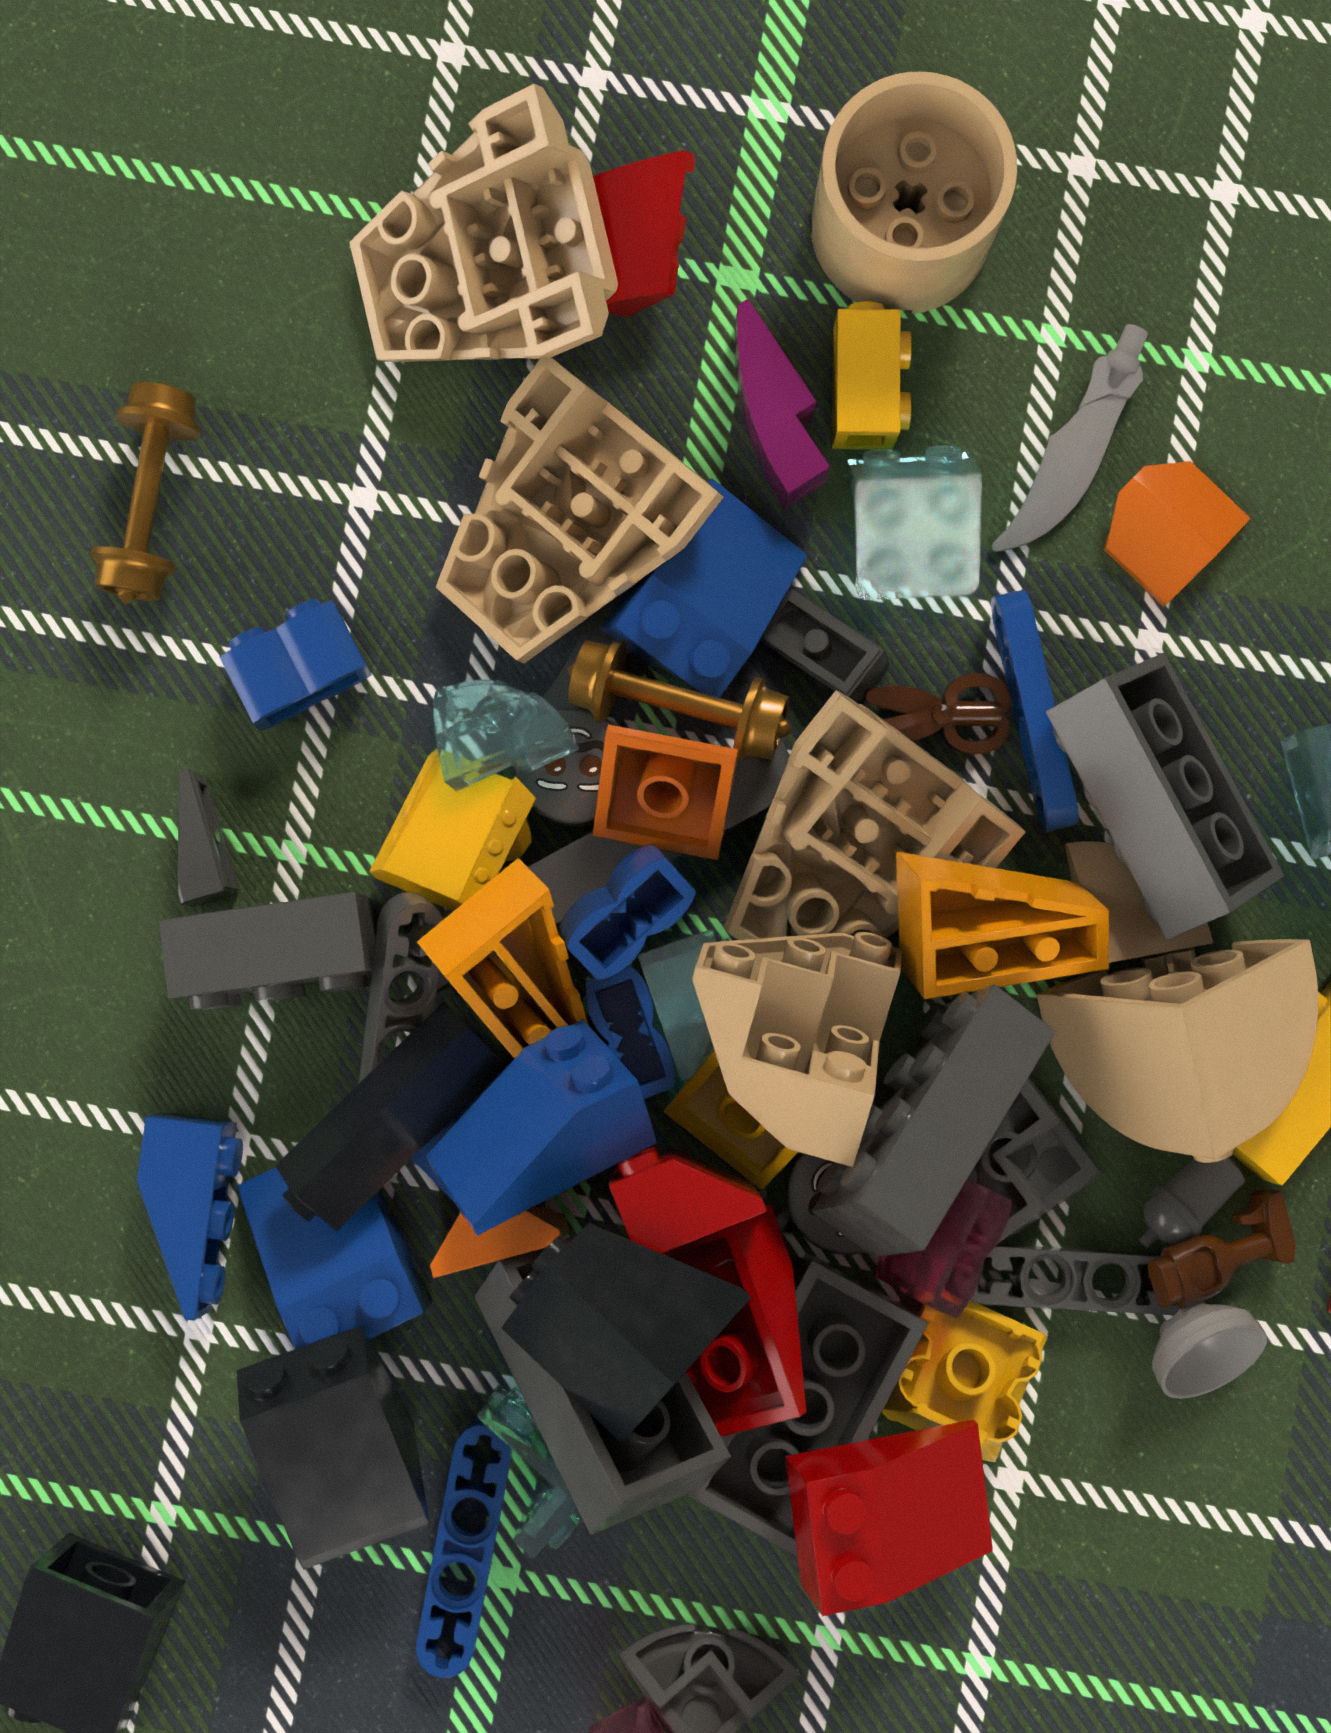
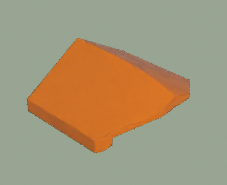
(1170, 527)

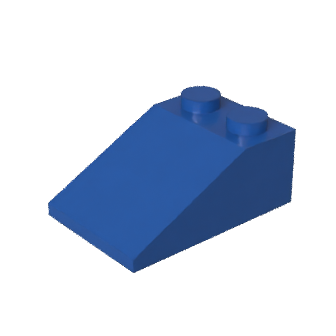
(710, 601)
(542, 1128)
(330, 1277)

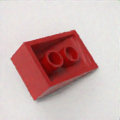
(755, 1363)
(887, 1514)

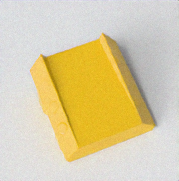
(454, 840)
(968, 1372)

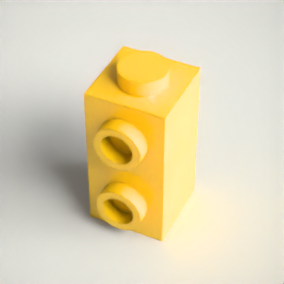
(866, 377)

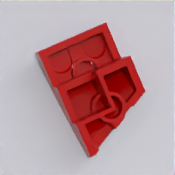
(644, 227)

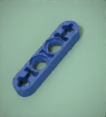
(1030, 698)
(466, 1547)

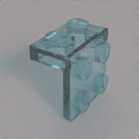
(916, 523)
(552, 1512)

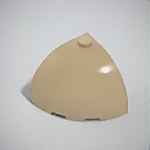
(1190, 1045)

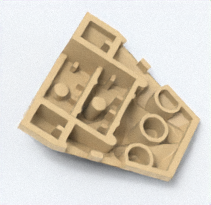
(493, 248)
(567, 514)
(841, 814)

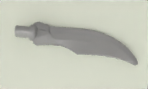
(1079, 446)

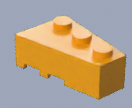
(993, 926)
(508, 959)

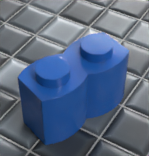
(294, 664)
(613, 921)
(624, 1017)

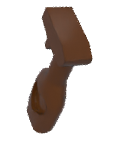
(1206, 1264)

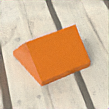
(664, 791)
(516, 1236)

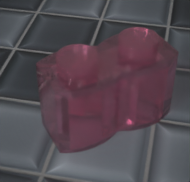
(953, 1260)

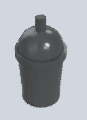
(1188, 1201)

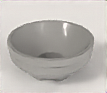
(1205, 1348)

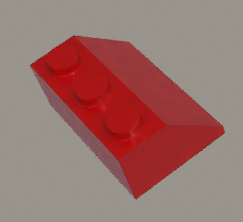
(677, 1198)

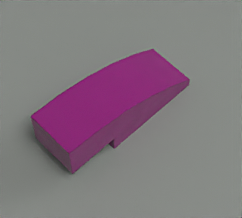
(775, 410)

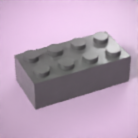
(1164, 796)
(933, 1121)
(851, 1361)
(609, 1481)

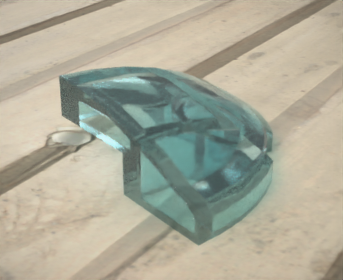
(493, 727)

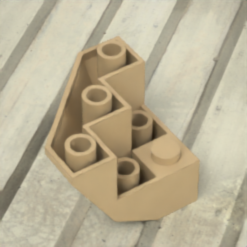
(801, 1031)

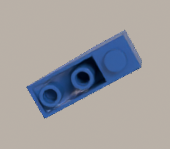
(185, 1192)

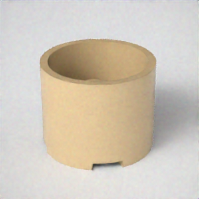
(920, 147)

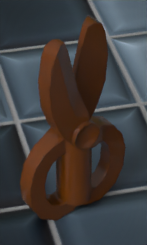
(930, 714)

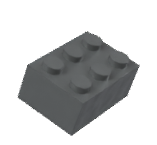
(269, 950)

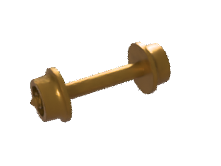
(161, 415)
(600, 678)

